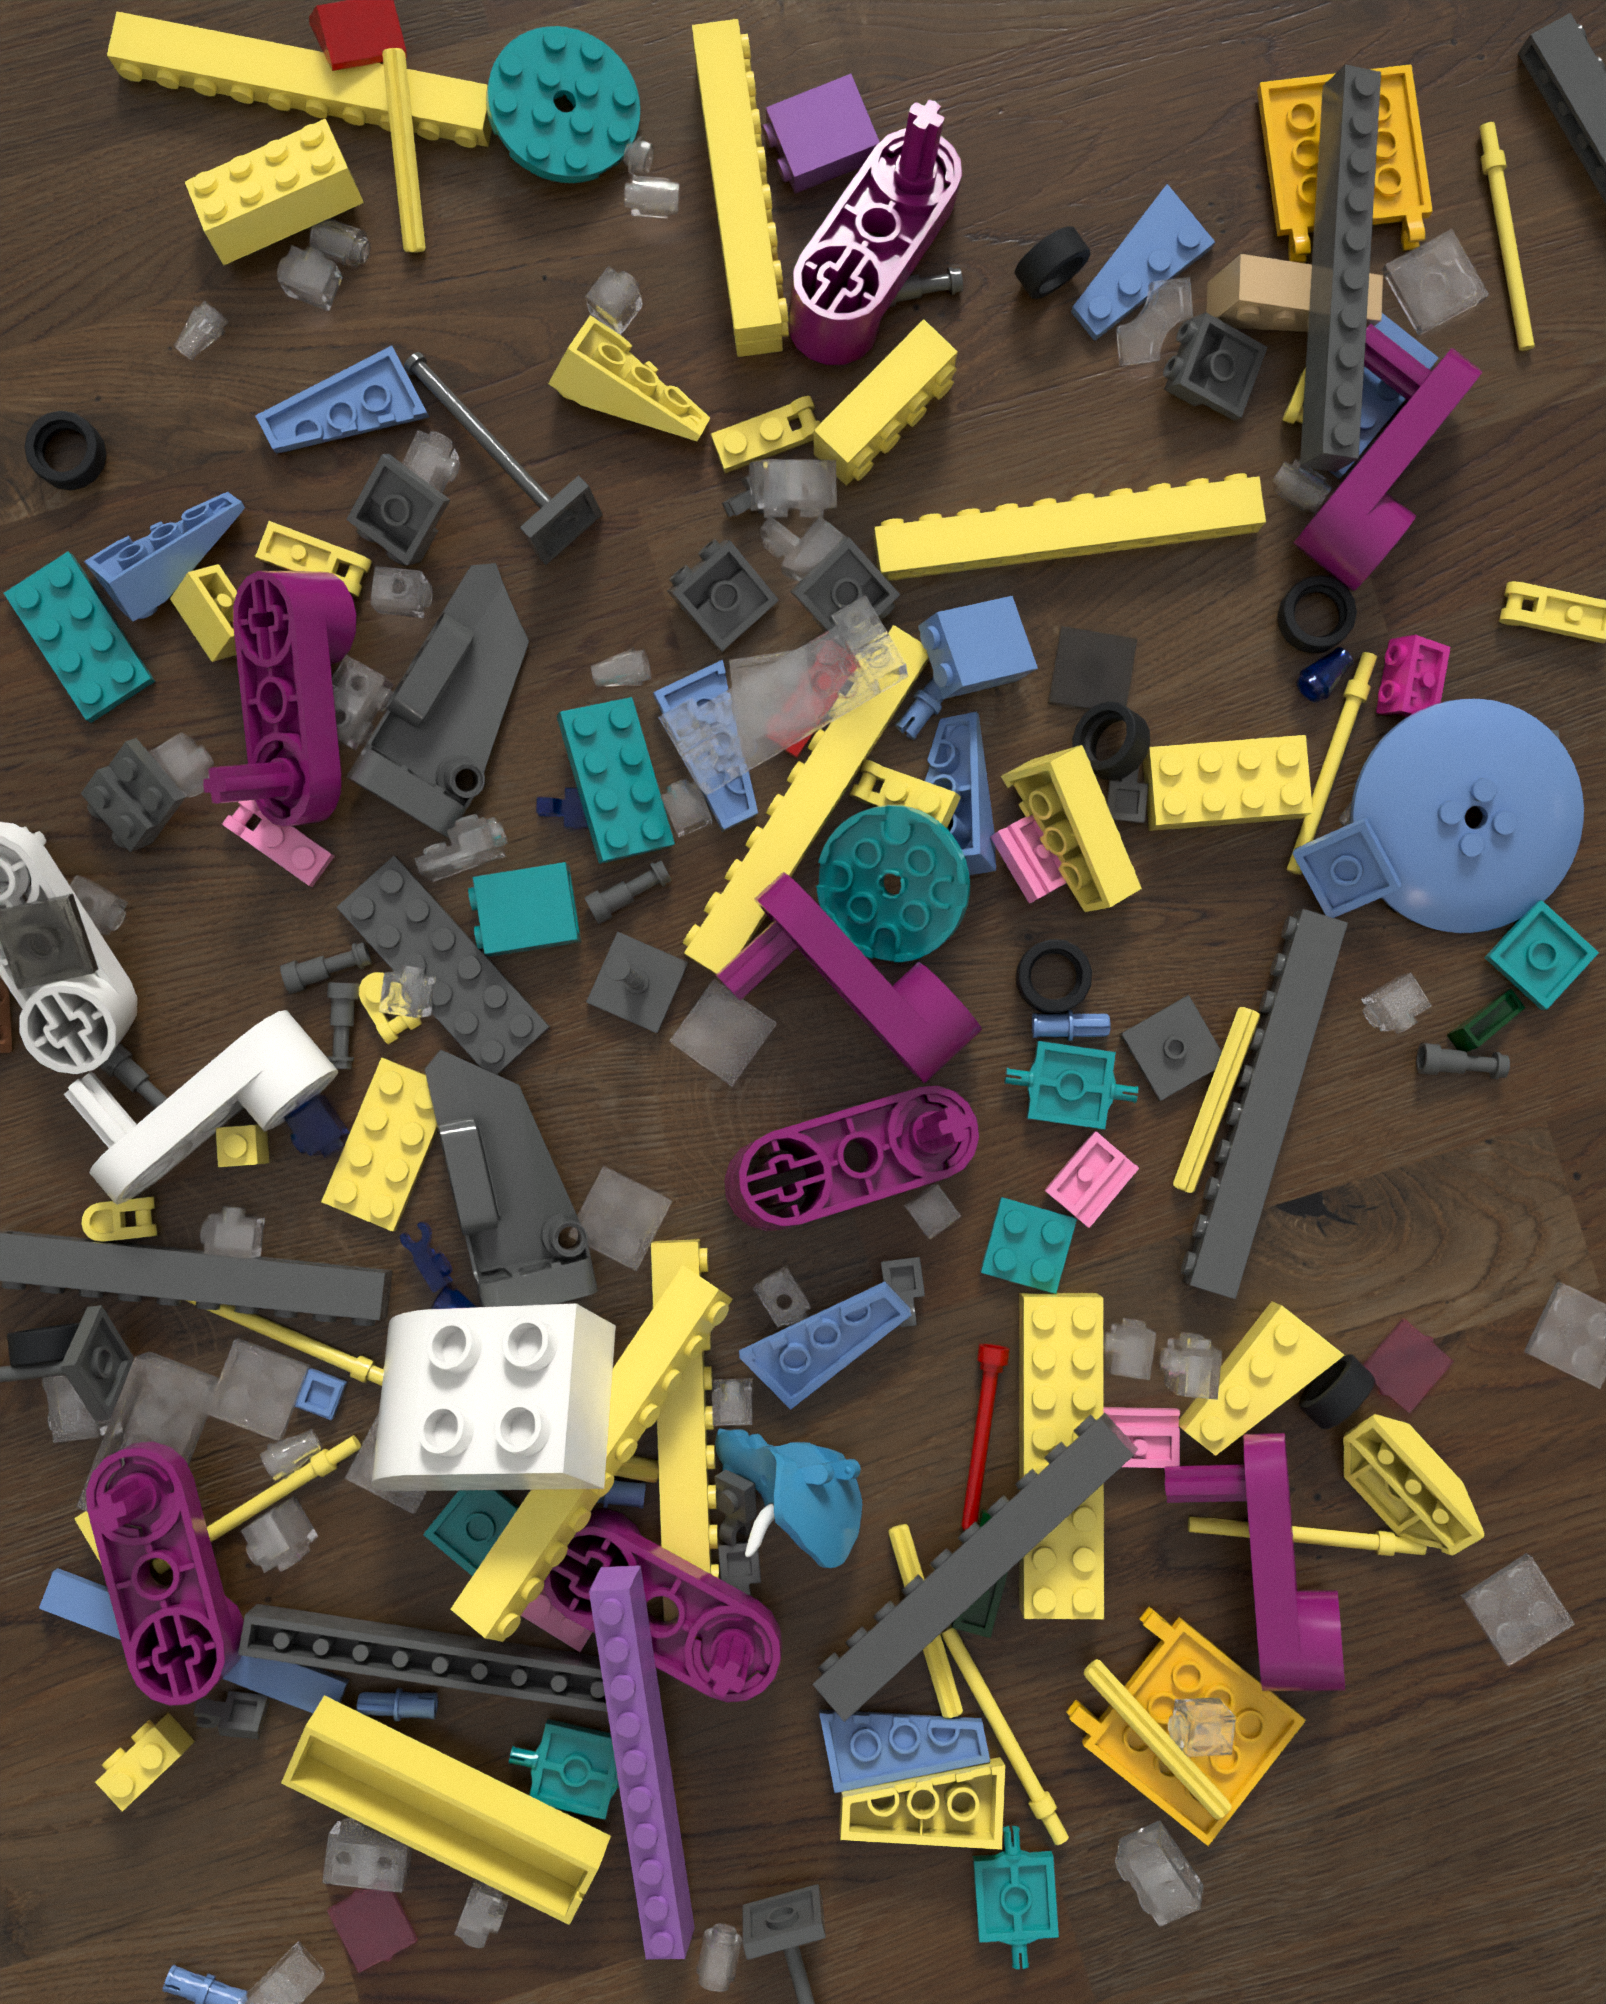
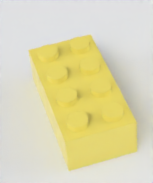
(273, 192)
(886, 403)
(1227, 782)

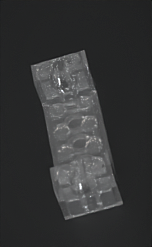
(786, 699)

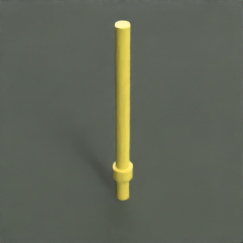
(1493, 164)
(1355, 693)
(359, 1368)
(321, 1464)
(1382, 1542)
(1041, 1802)

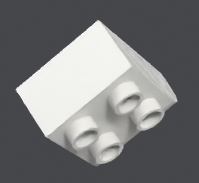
(495, 1399)

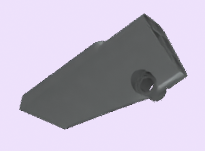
(447, 706)
(506, 1190)

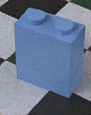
(977, 647)

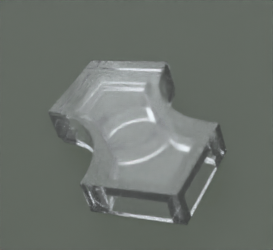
(1165, 306)

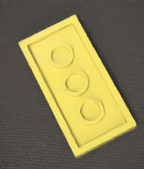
(385, 1147)

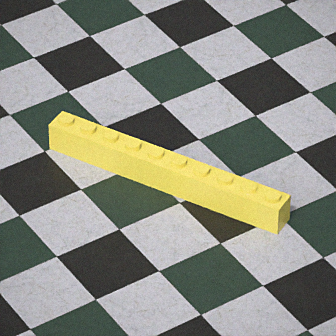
(292, 78)
(1069, 528)
(798, 816)
(683, 1435)
(550, 1518)

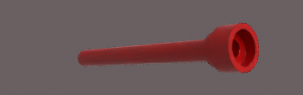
(992, 1360)

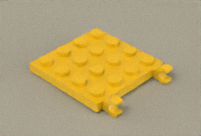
(1291, 140)
(1191, 1668)

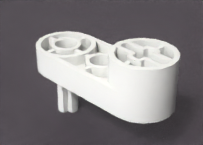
(74, 1020)
(263, 1071)

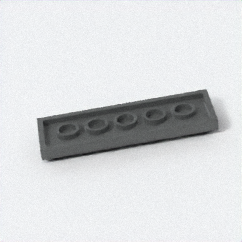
(469, 990)

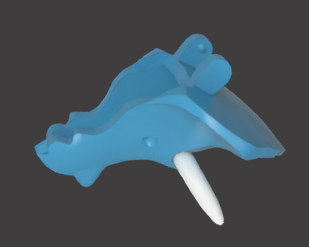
(803, 1488)

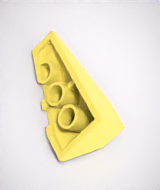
(609, 379)

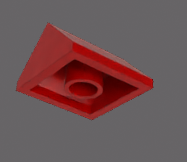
(356, 31)

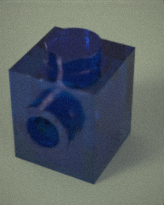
(316, 1127)

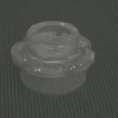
(639, 156)

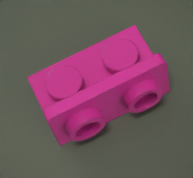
(1412, 675)

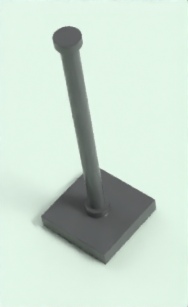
(560, 517)
(637, 982)
(93, 1364)
(784, 1924)

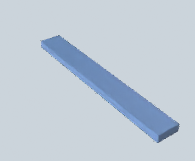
(291, 1683)

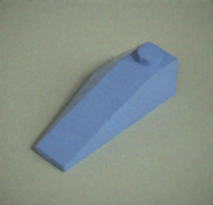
(150, 569)
(960, 766)

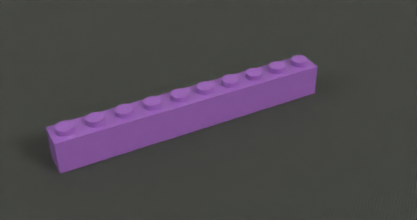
(642, 1761)

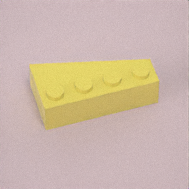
(1076, 826)
(1258, 1377)
(934, 1809)

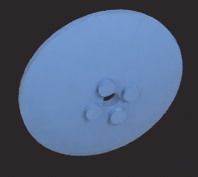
(1417, 801)

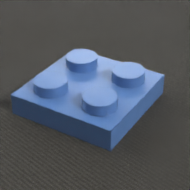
(1347, 868)

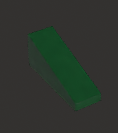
(1486, 1022)

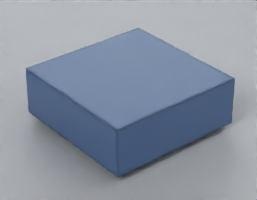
(321, 1394)

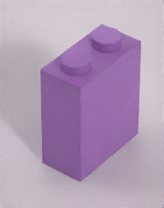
(820, 133)

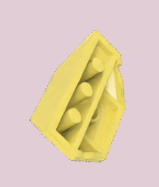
(1409, 1485)

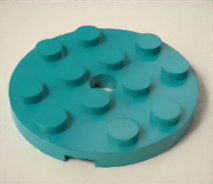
(554, 142)
(931, 874)

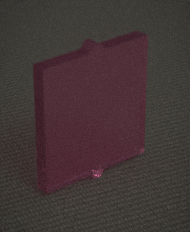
(1407, 1365)
(372, 1926)

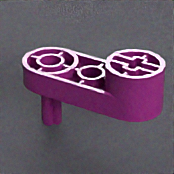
(845, 267)
(1360, 517)
(285, 640)
(913, 1017)
(904, 1148)
(706, 1607)
(152, 1618)
(1295, 1628)

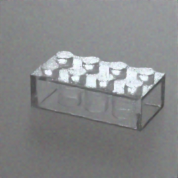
(157, 1404)

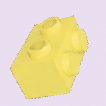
(206, 605)
(135, 1770)

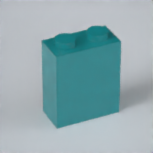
(525, 909)

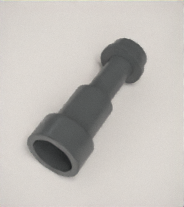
(916, 286)
(622, 894)
(298, 975)
(342, 1017)
(1433, 1059)
(132, 1075)

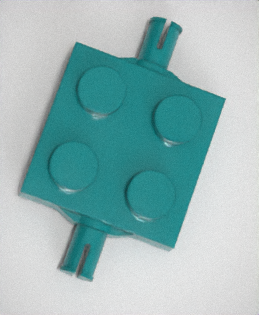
(1071, 1085)
(571, 1768)
(1015, 1897)

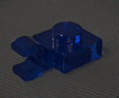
(569, 808)
(433, 1266)

